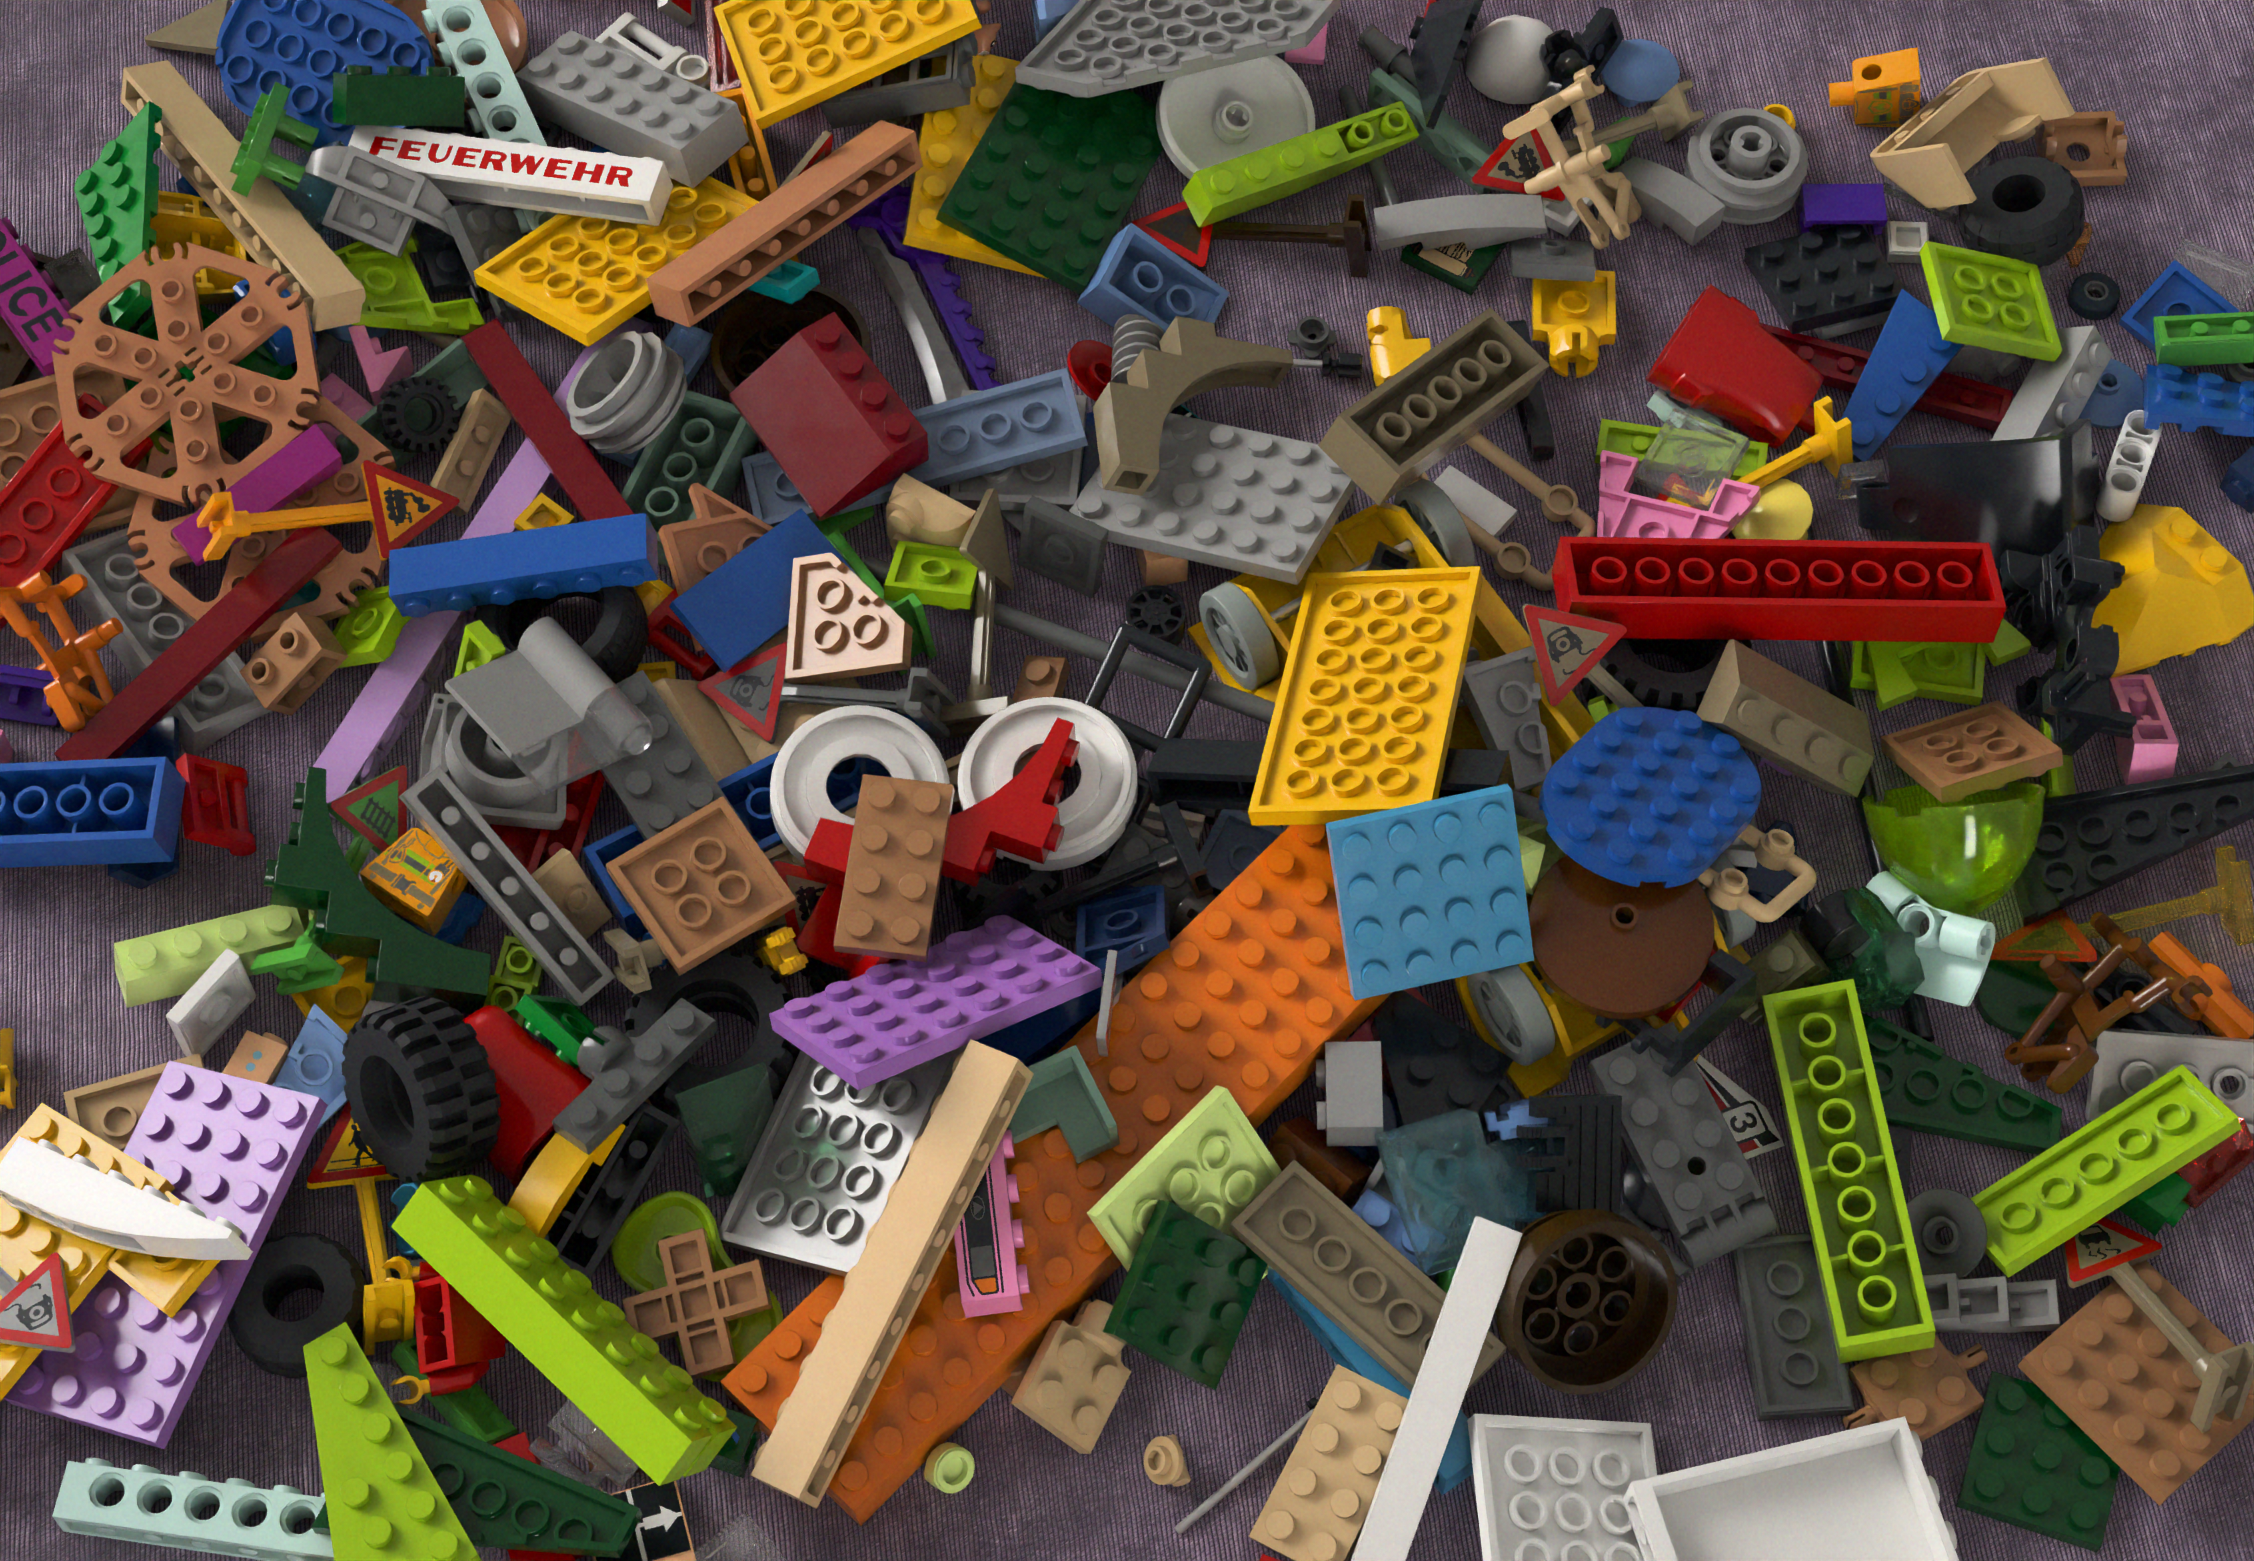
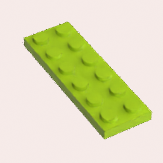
(2101, 1168)

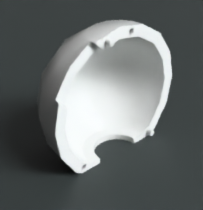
(1506, 60)

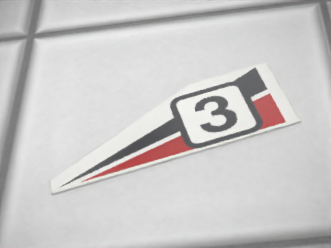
(1743, 1113)

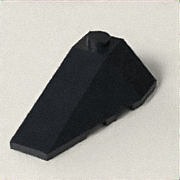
(1439, 49)

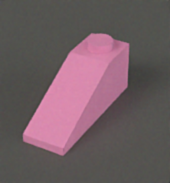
(2153, 746)

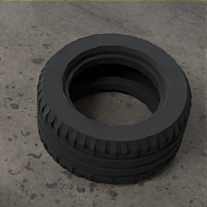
(617, 639)

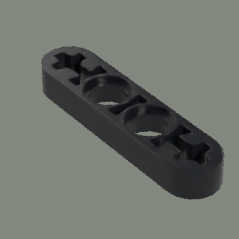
(1534, 413)

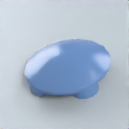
(1640, 72)

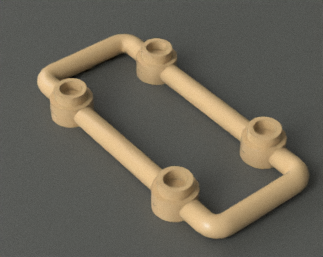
(1557, 503)
(1773, 851)

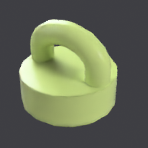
(949, 1467)

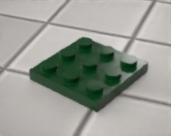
(1186, 1295)
(2037, 1467)

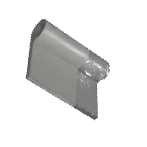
(552, 708)

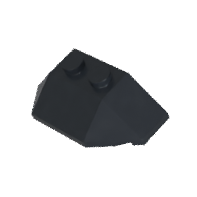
(610, 1192)

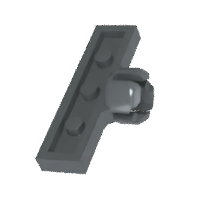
(629, 1072)

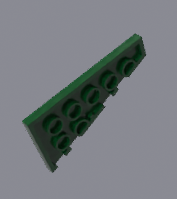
(514, 1501)

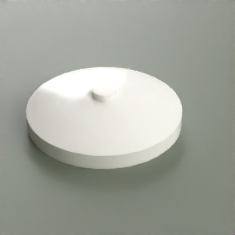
(1231, 112)

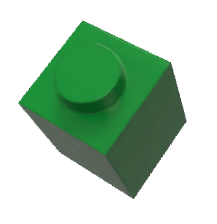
(2159, 1204)

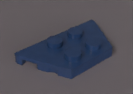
(1126, 921)

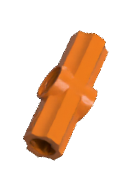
(2222, 1010)

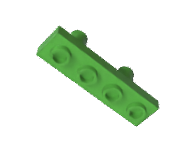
(254, 153)

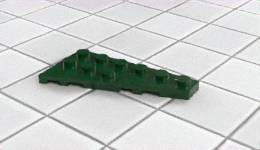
(1954, 1099)

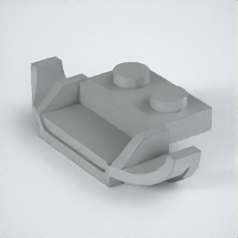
(376, 198)

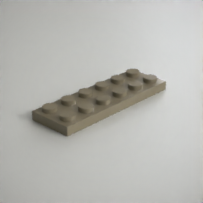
(1349, 1273)

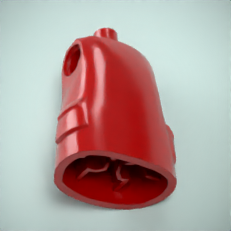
(1737, 370)
(531, 1088)

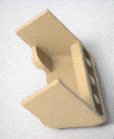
(1965, 124)

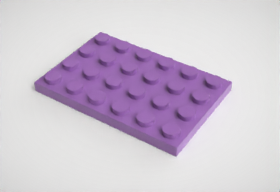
(924, 1009)

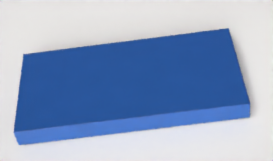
(750, 594)

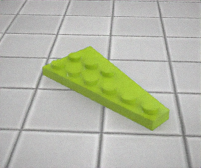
(373, 1475)

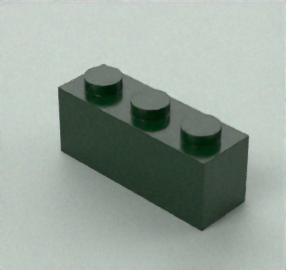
(398, 97)

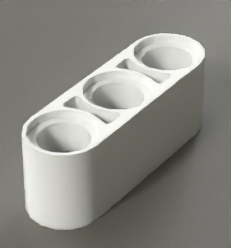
(2127, 468)

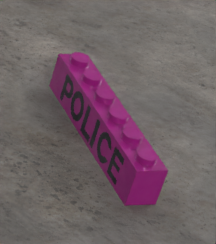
(30, 301)

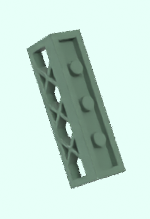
(1447, 143)

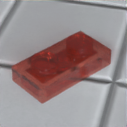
(2217, 1166)

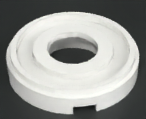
(825, 741)
(1108, 781)

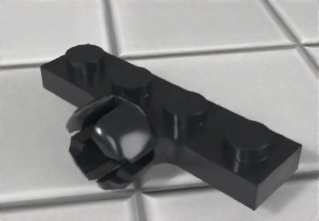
(1566, 54)

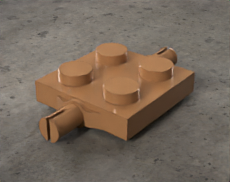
(1921, 1385)

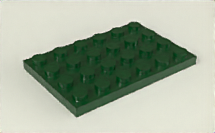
(1055, 179)

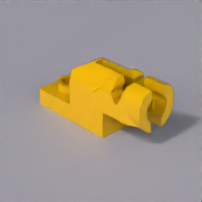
(1392, 342)

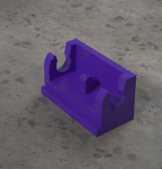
(1841, 205)
(23, 696)

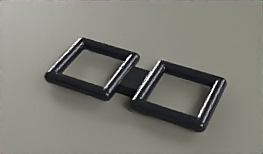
(1139, 737)

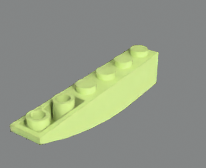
(174, 959)

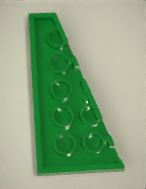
(117, 206)

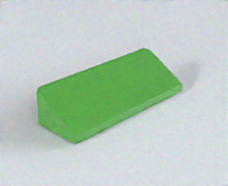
(2204, 339)

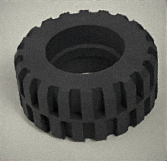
(1658, 687)
(718, 985)
(421, 1090)

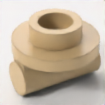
(1165, 1462)

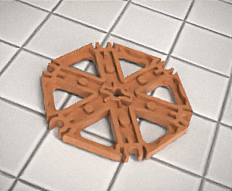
(187, 403)
(335, 579)

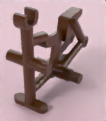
(2077, 1003)

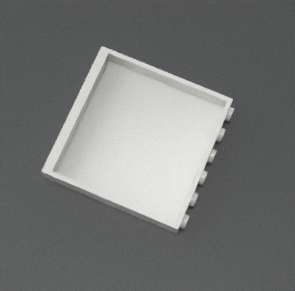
(1808, 1500)

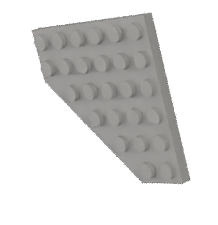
(1141, 42)

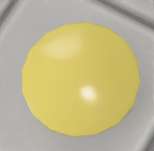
(1780, 514)

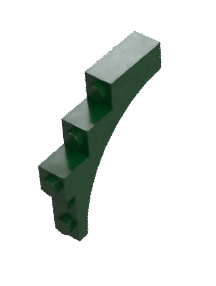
(354, 923)

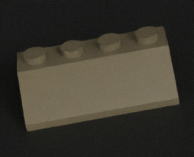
(1789, 721)

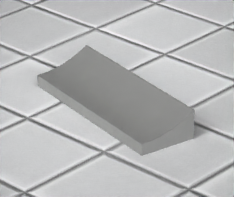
(150, 627)

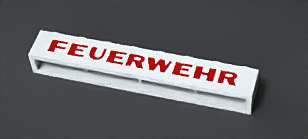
(526, 173)

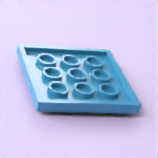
(1430, 891)

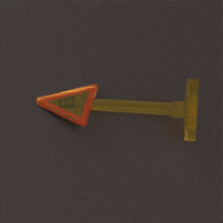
(2069, 941)

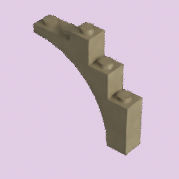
(1189, 364)

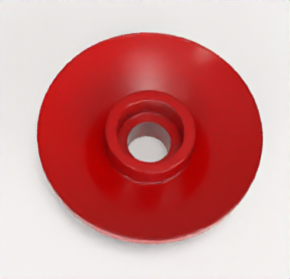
(1090, 366)

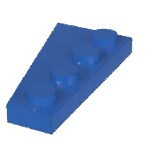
(1897, 375)

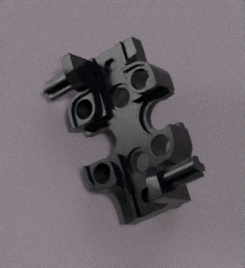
(2057, 613)

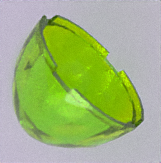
(1960, 851)

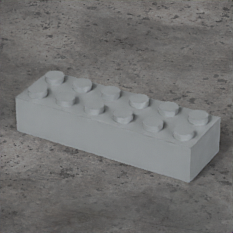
(632, 107)

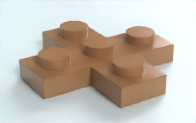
(699, 1302)

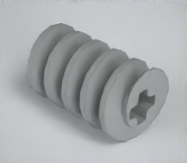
(1129, 338)

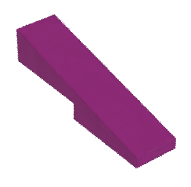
(270, 486)

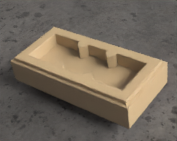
(572, 892)

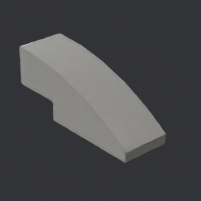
(1672, 200)

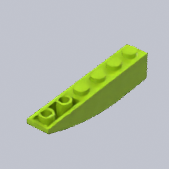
(1295, 164)

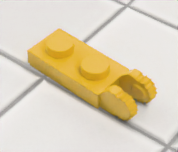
(780, 952)

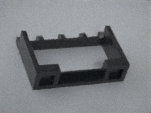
(1737, 992)

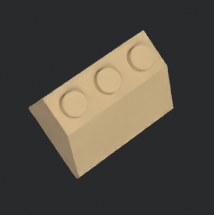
(703, 726)

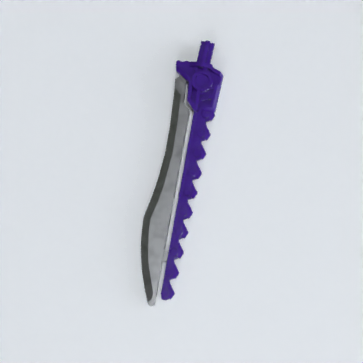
(886, 221)

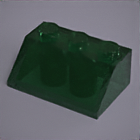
(724, 1126)

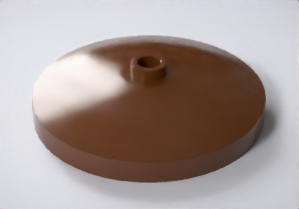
(1614, 965)

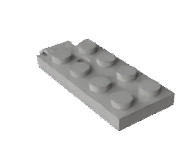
(2138, 1058)

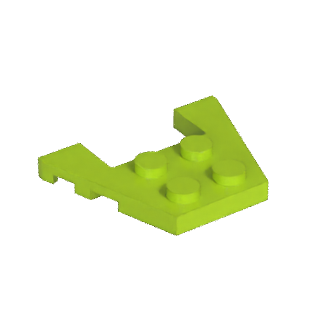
(398, 297)
(1894, 683)

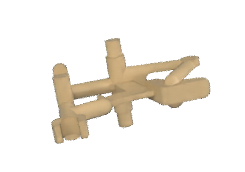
(1576, 172)

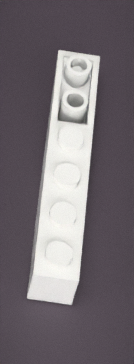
(110, 1208)

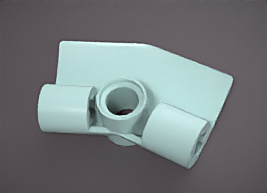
(1950, 952)

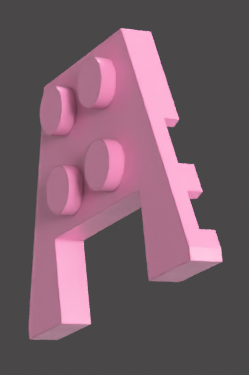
(1645, 517)

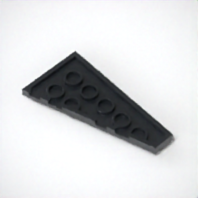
(2122, 830)

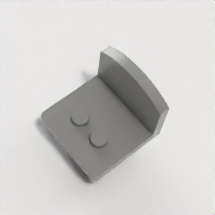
(484, 770)

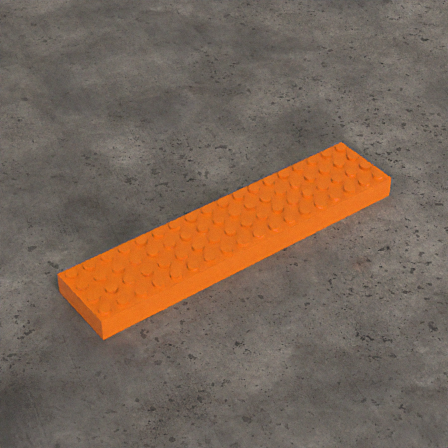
(1228, 1005)

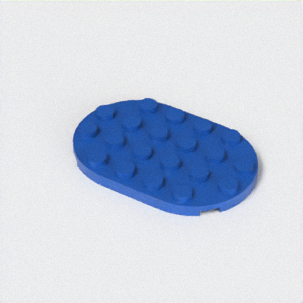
(303, 46)
(1650, 796)

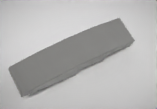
(1461, 218)
(1992, 1304)

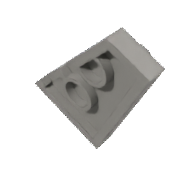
(1507, 713)

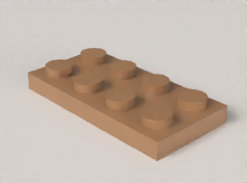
(894, 868)

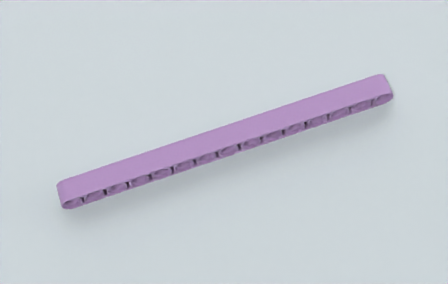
(429, 641)

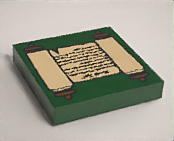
(1453, 263)

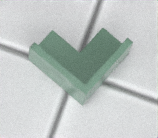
(1066, 1096)

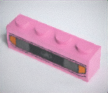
(988, 1242)

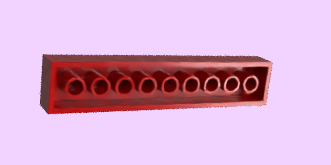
(1782, 588)

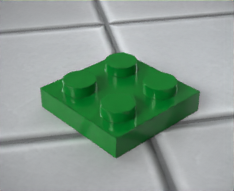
(559, 1022)

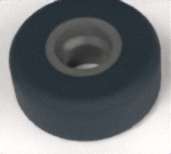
(2091, 307)

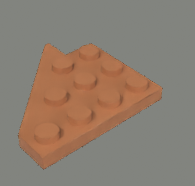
(706, 543)

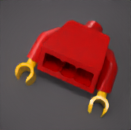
(450, 1335)

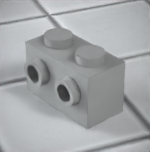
(1352, 1093)

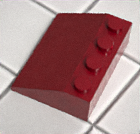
(830, 418)

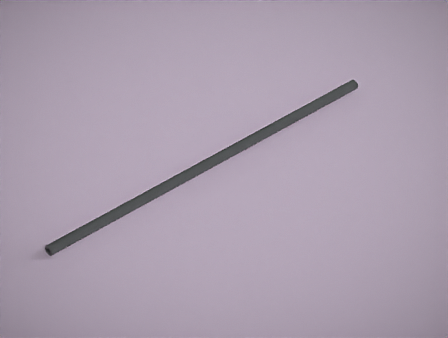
(1152, 669)

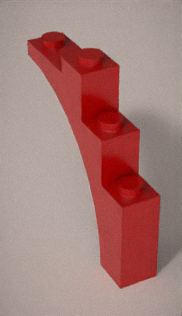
(1014, 819)

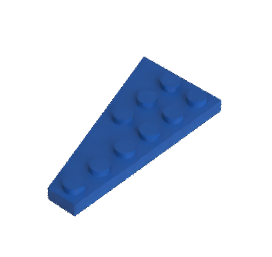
(2197, 401)

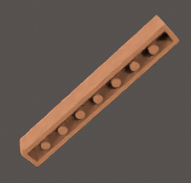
(784, 223)

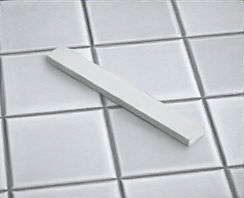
(1438, 1393)

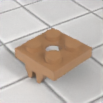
(2096, 133)

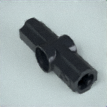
(2157, 1018)

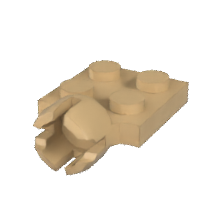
(1075, 1378)

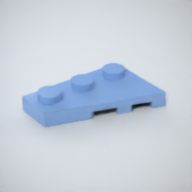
(316, 1063)

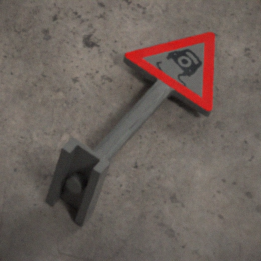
(758, 690)

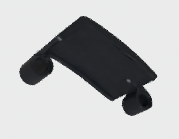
(1991, 492)

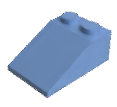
(1149, 281)

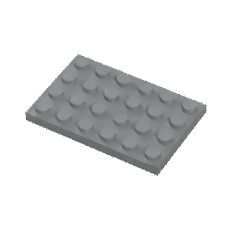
(1227, 500)
(830, 1163)

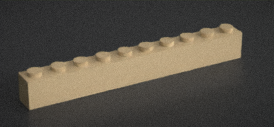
(263, 220)
(891, 1274)

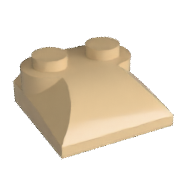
(925, 515)

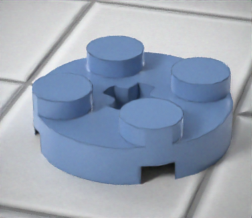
(1510, 1116)

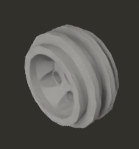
(1743, 180)
(626, 392)

